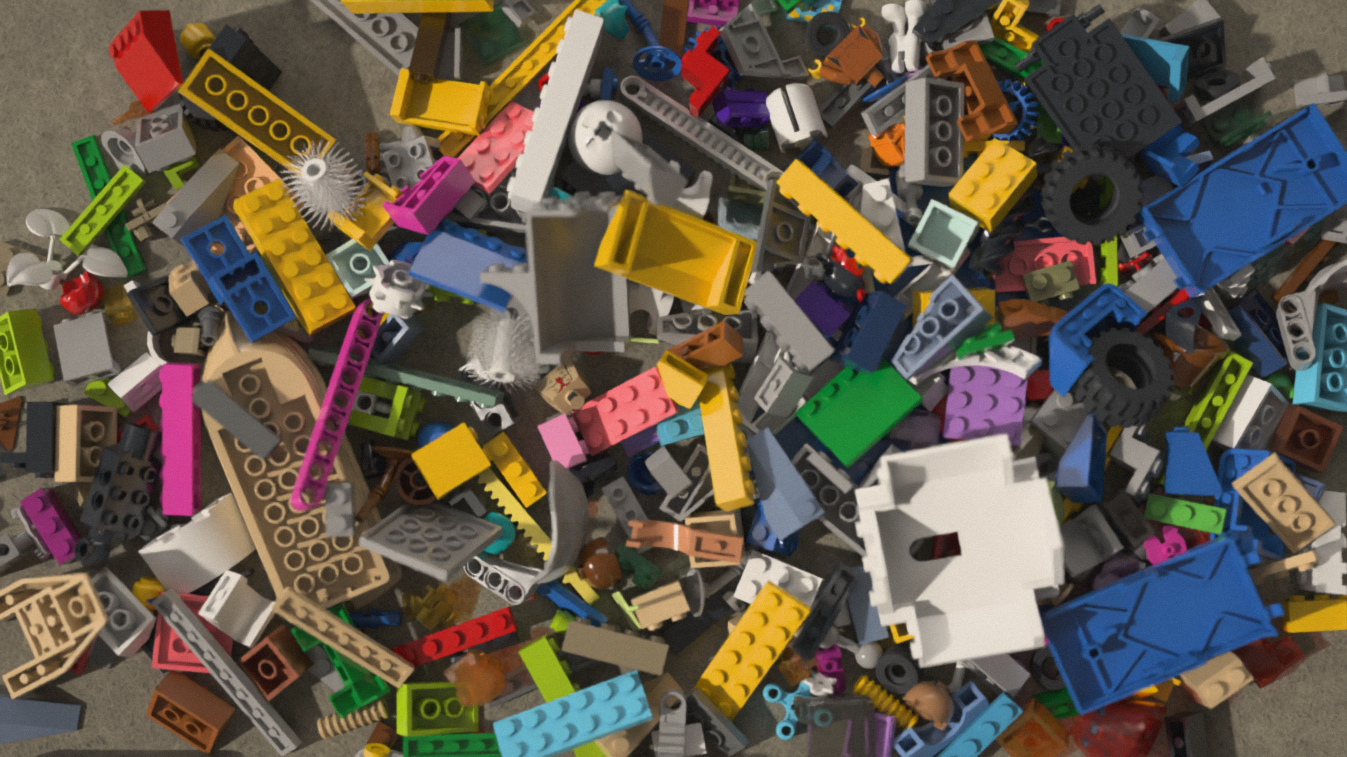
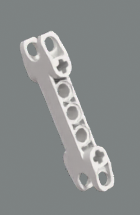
(692, 202)

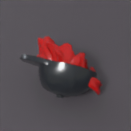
(842, 274)

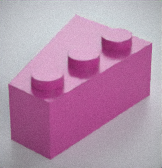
(432, 197)

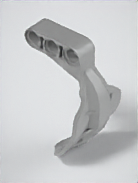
(1305, 305)
(570, 532)

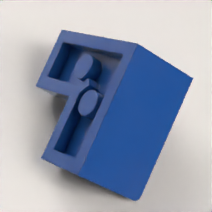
(1168, 155)

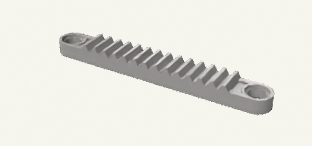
(672, 726)

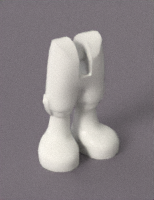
(904, 48)

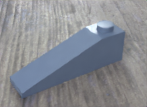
(34, 717)

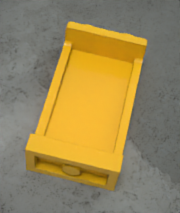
(442, 105)

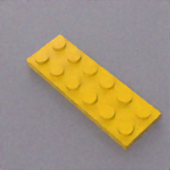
(751, 648)

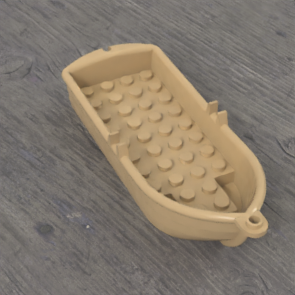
(287, 393)

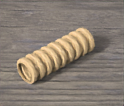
(367, 714)

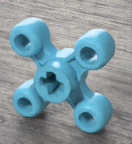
(787, 700)

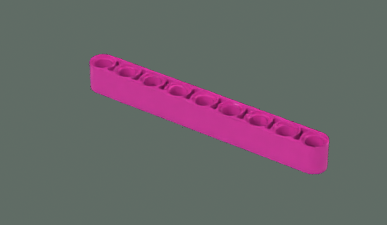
(330, 412)

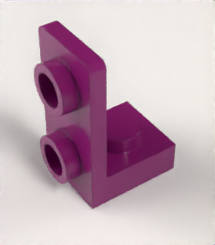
(830, 665)

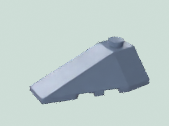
(943, 326)
(782, 491)

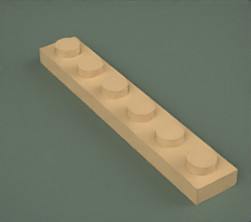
(342, 637)

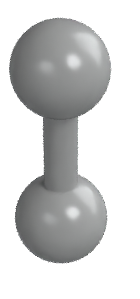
(865, 654)

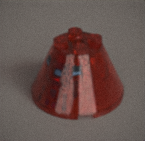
(1119, 729)

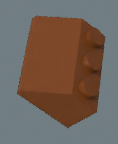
(190, 711)

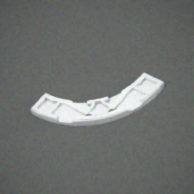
(1011, 360)

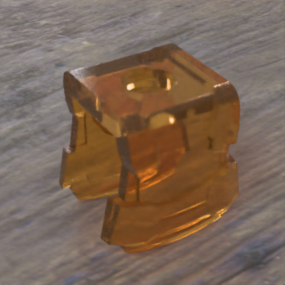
(475, 679)

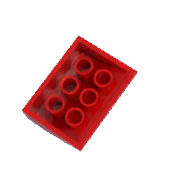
(148, 57)

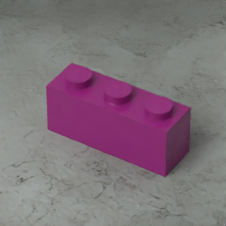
(52, 524)

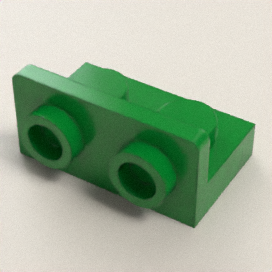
(986, 340)

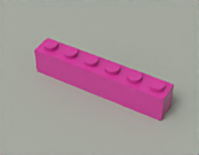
(181, 439)

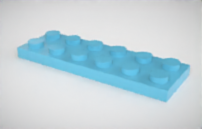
(575, 719)

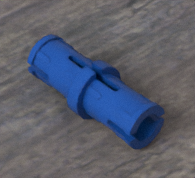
(376, 618)

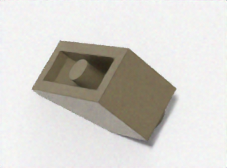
(188, 342)

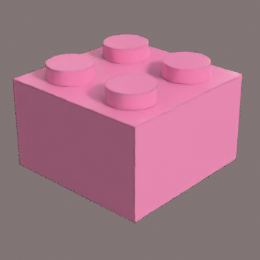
(563, 441)

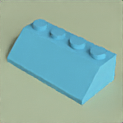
(1325, 381)

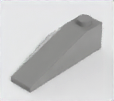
(200, 198)

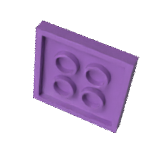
(985, 404)

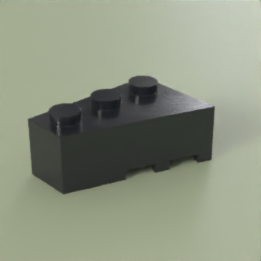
(240, 52)

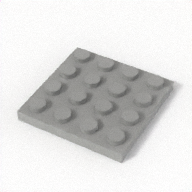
(431, 538)

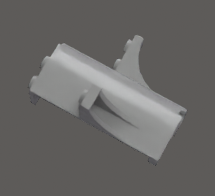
(561, 289)

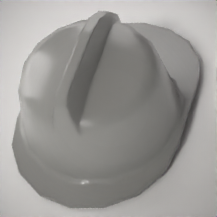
(122, 149)

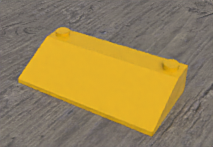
(677, 254)

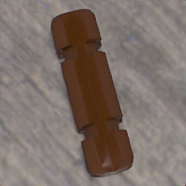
(372, 153)

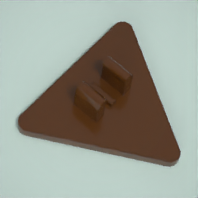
(9, 421)

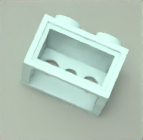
(942, 234)

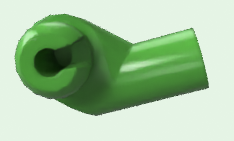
(1281, 381)

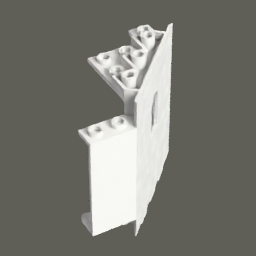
(1007, 541)

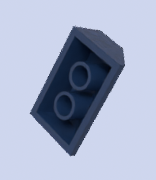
(1260, 331)
(869, 332)

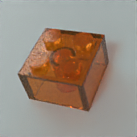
(1034, 733)

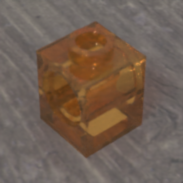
(793, 666)

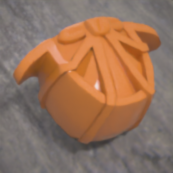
(889, 145)

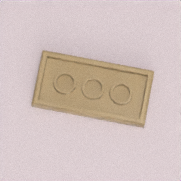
(1284, 503)

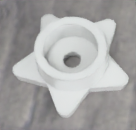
(820, 685)

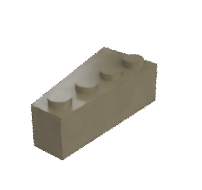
(615, 647)

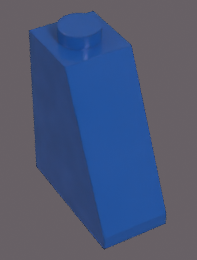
(1188, 465)

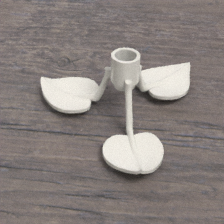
(28, 270)

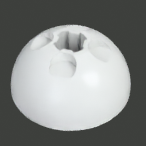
(594, 150)

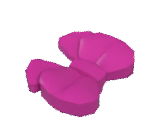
(1173, 545)

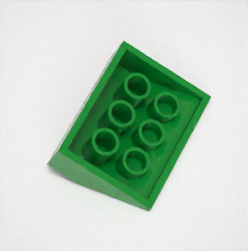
(858, 410)

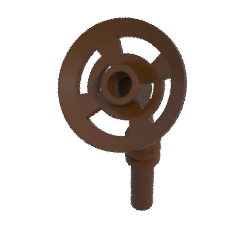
(379, 492)

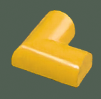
(1006, 26)

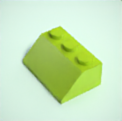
(23, 352)

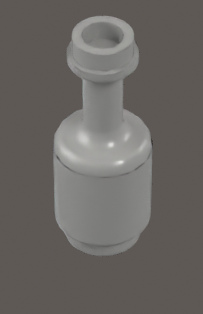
(909, 193)

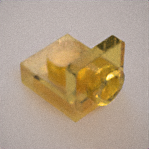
(118, 305)

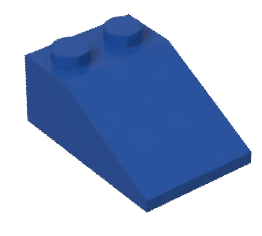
(1083, 464)

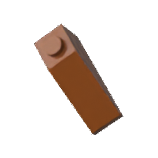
(1028, 317)
(711, 347)

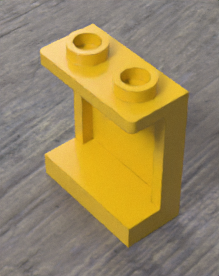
(374, 219)
(451, 460)

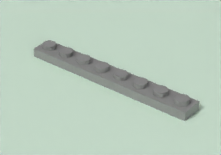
(226, 672)

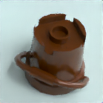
(1192, 368)

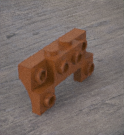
(982, 95)

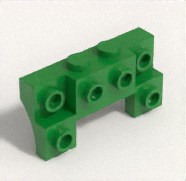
(359, 683)

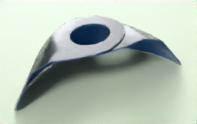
(1182, 329)

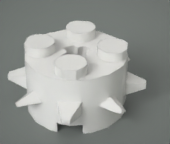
(396, 291)

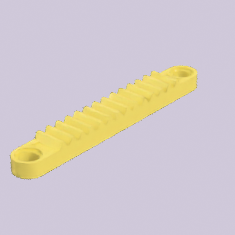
(532, 529)

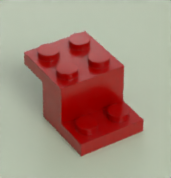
(704, 71)

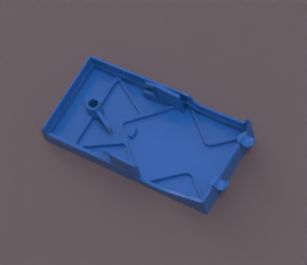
(1249, 201)

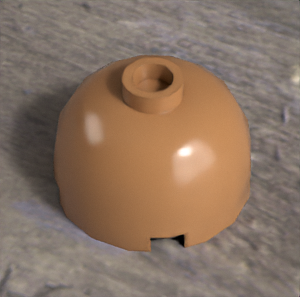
(931, 702)

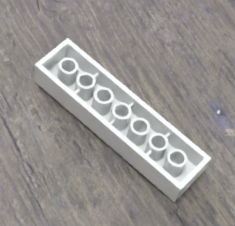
(558, 108)

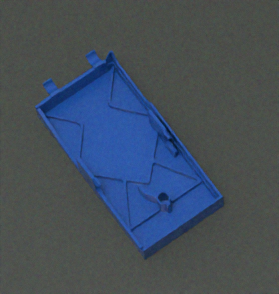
(1157, 623)

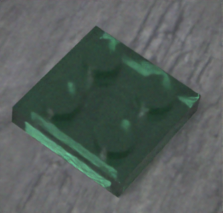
(491, 35)
(638, 568)

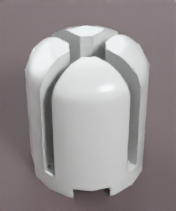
(806, 113)

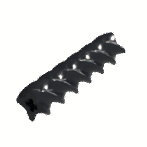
(996, 245)

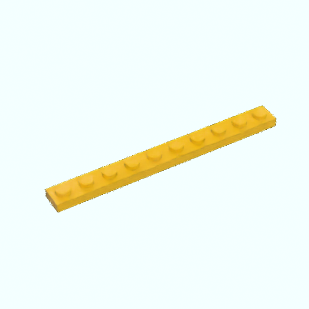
(520, 74)

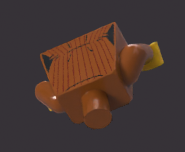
(853, 58)

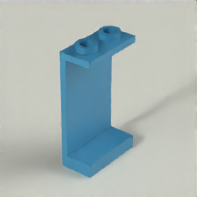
(1163, 61)

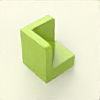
(175, 171)

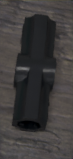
(593, 473)

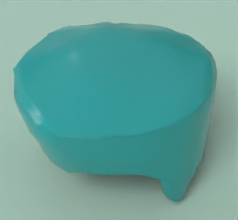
(614, 18)
(508, 532)

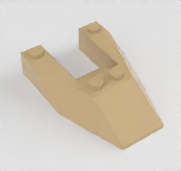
(59, 622)

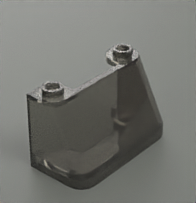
(838, 724)

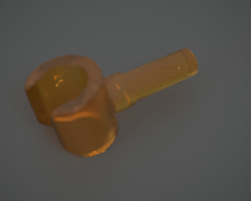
(129, 114)

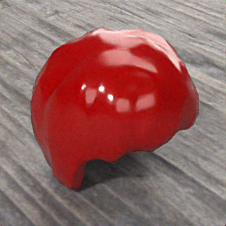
(82, 294)

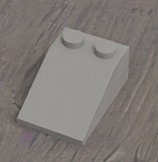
(164, 138)

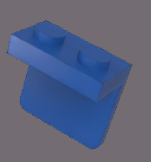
(763, 535)

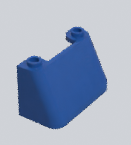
(1070, 336)
(1241, 520)

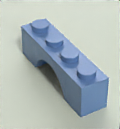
(929, 740)

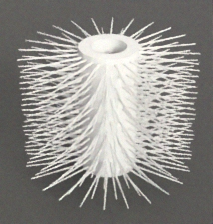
(325, 183)
(505, 352)

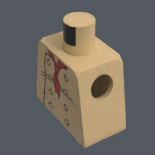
(564, 387)

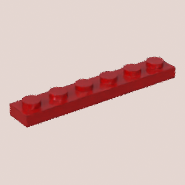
(458, 637)

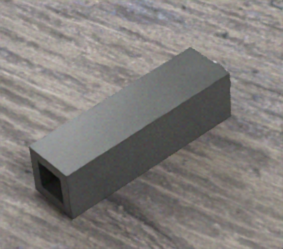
(236, 419)

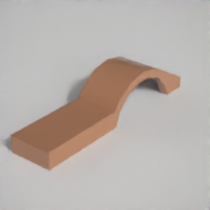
(686, 539)

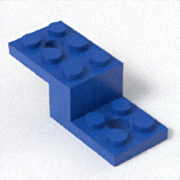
(238, 278)

